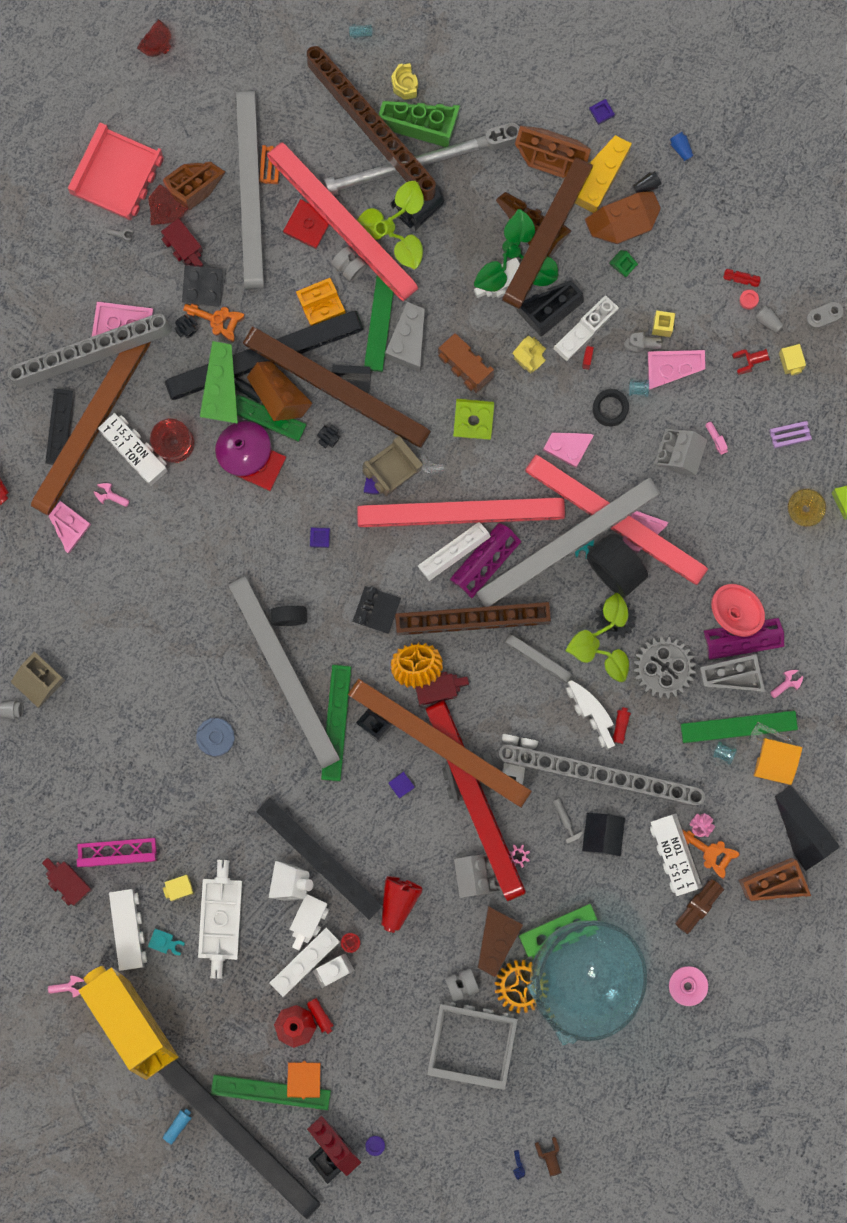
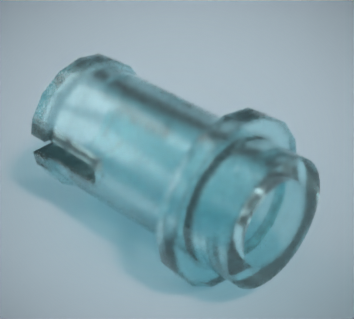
(360, 31)

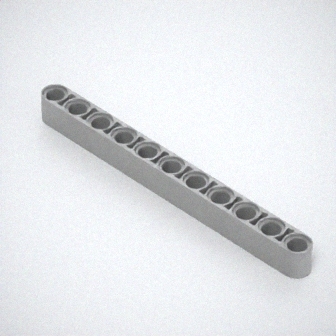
(250, 189)
(568, 543)
(284, 672)
(610, 775)

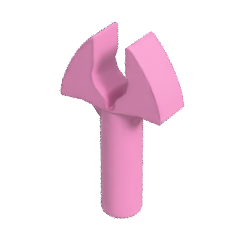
(720, 443)
(110, 495)
(787, 683)
(66, 987)

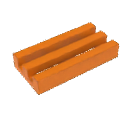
(261, 179)

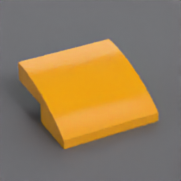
(320, 302)
(777, 761)

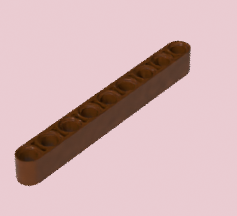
(547, 233)

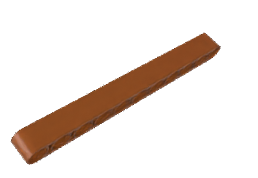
(87, 428)
(440, 743)

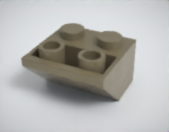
(37, 679)

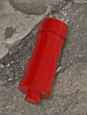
(621, 725)
(320, 1016)

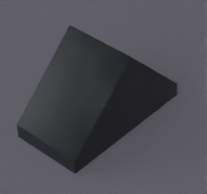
(373, 725)

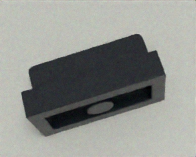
(356, 375)

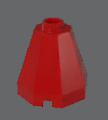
(305, 1026)

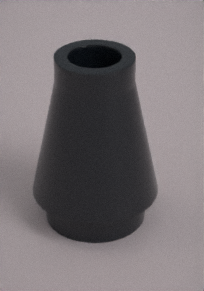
(647, 183)

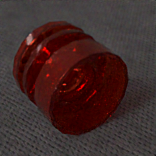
(167, 431)

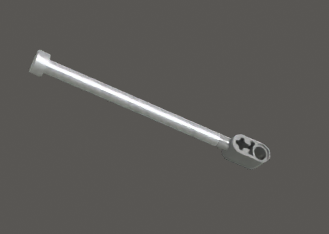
(430, 157)

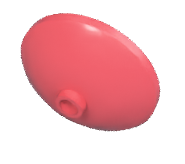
(738, 610)

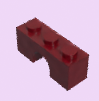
(333, 1145)

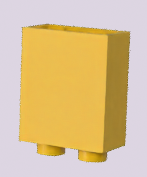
(127, 1022)

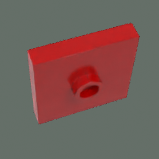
(306, 225)
(268, 473)

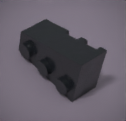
(551, 307)

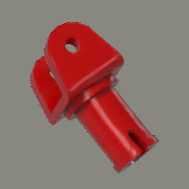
(752, 359)

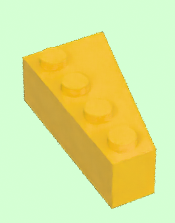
(604, 171)

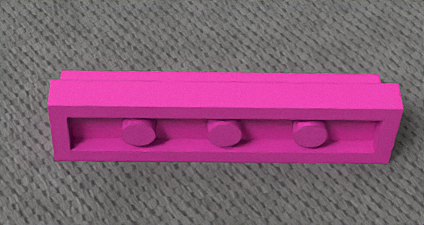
(116, 860)

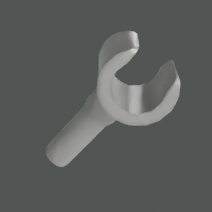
(121, 234)

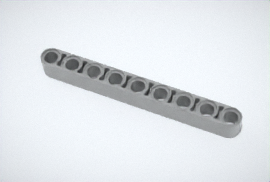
(98, 352)

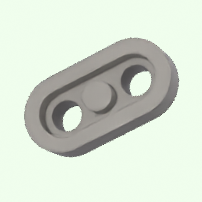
(825, 315)

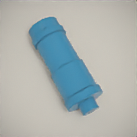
(177, 1126)

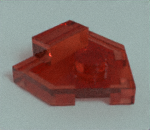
(164, 207)

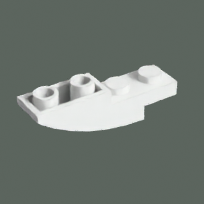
(586, 328)
(587, 706)

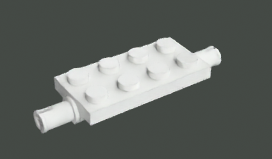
(220, 919)

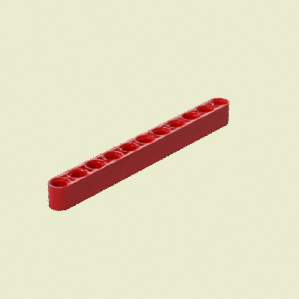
(479, 810)

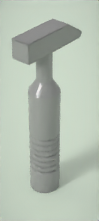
(565, 820)

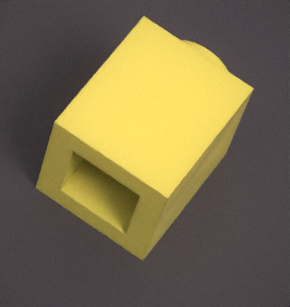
(663, 323)
(792, 359)
(178, 888)

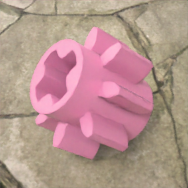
(702, 825)
(519, 851)

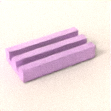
(789, 427)

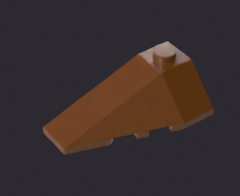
(511, 204)

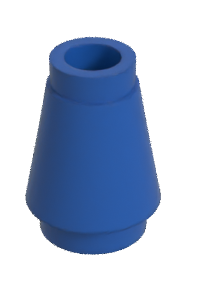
(681, 146)

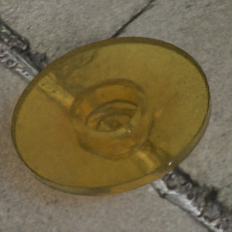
(813, 501)

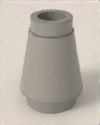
(768, 318)
(11, 709)

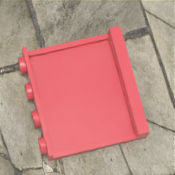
(115, 172)

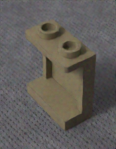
(392, 467)

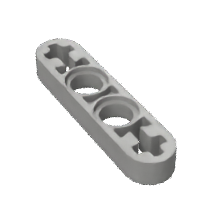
(537, 658)

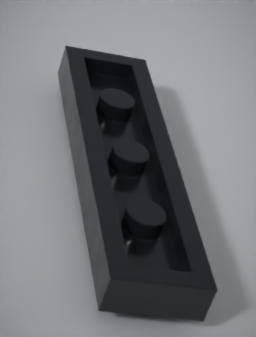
(58, 424)

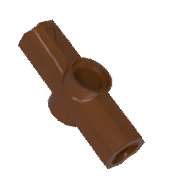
(699, 906)

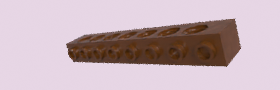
(472, 618)

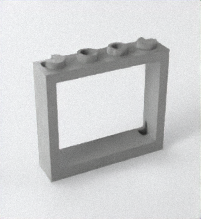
(457, 1076)

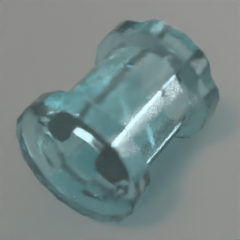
(639, 387)
(724, 753)

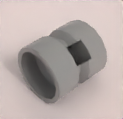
(349, 264)
(469, 985)

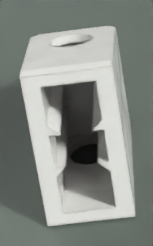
(289, 882)
(333, 970)

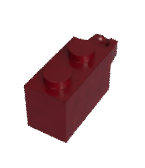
(182, 242)
(443, 689)
(67, 881)

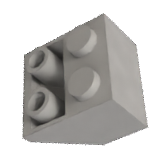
(681, 451)
(475, 876)

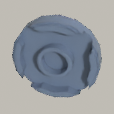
(215, 737)

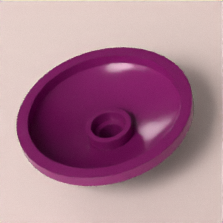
(249, 456)

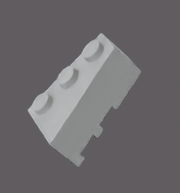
(407, 338)
(733, 673)

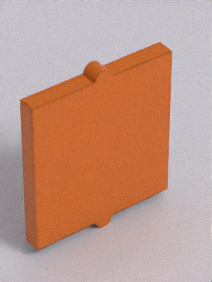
(303, 1080)

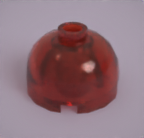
(156, 40)

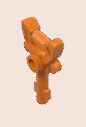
(217, 319)
(712, 852)

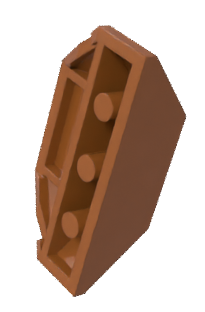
(549, 150)
(193, 182)
(624, 218)

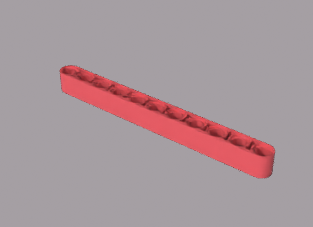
(342, 221)
(461, 512)
(629, 527)

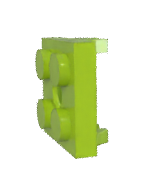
(466, 408)

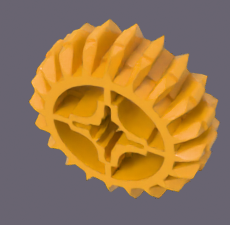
(416, 665)
(503, 989)

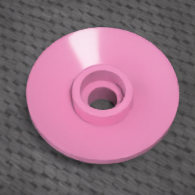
(698, 983)

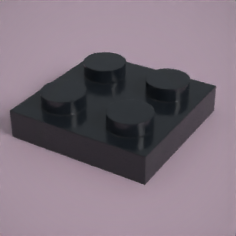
(202, 285)

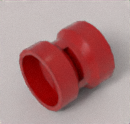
(350, 942)

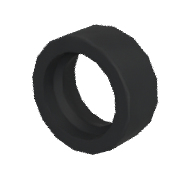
(607, 421)
(288, 615)

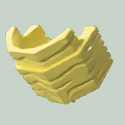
(404, 83)
(529, 354)

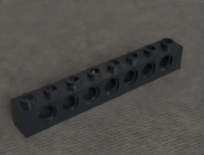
(319, 859)

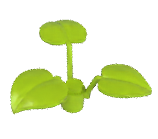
(408, 250)
(585, 643)

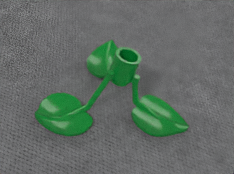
(517, 230)

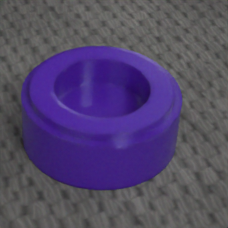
(375, 1145)

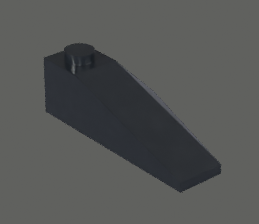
(806, 833)

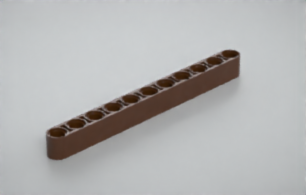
(366, 115)
(336, 387)

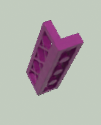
(483, 556)
(736, 645)

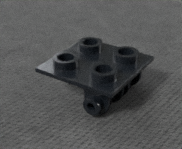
(376, 609)

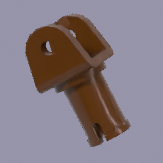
(550, 1158)

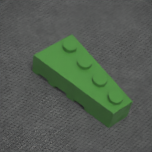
(219, 388)

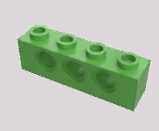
(529, 938)

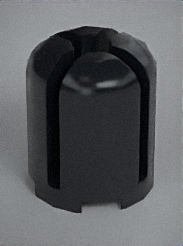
(425, 213)

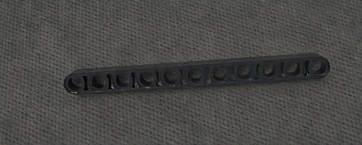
(244, 361)
(241, 1139)

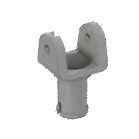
(640, 342)

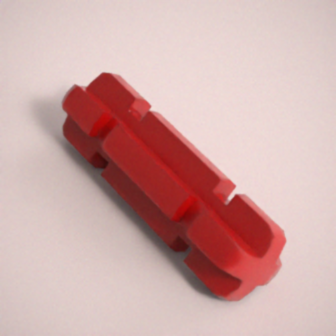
(743, 278)

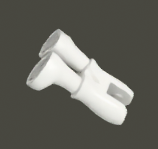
(512, 770)

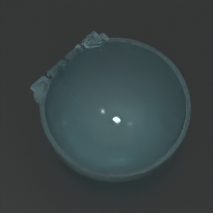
(588, 980)

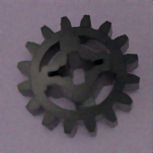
(619, 630)

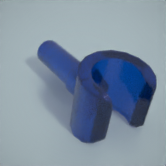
(518, 1172)

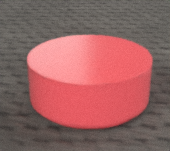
(749, 299)

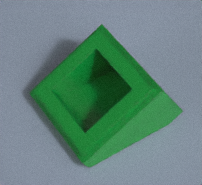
(623, 263)

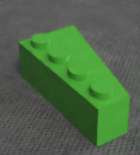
(421, 121)

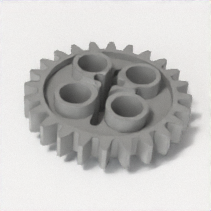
(653, 681)

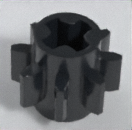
(186, 326)
(328, 436)

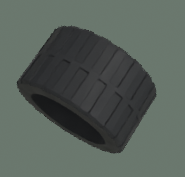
(617, 565)

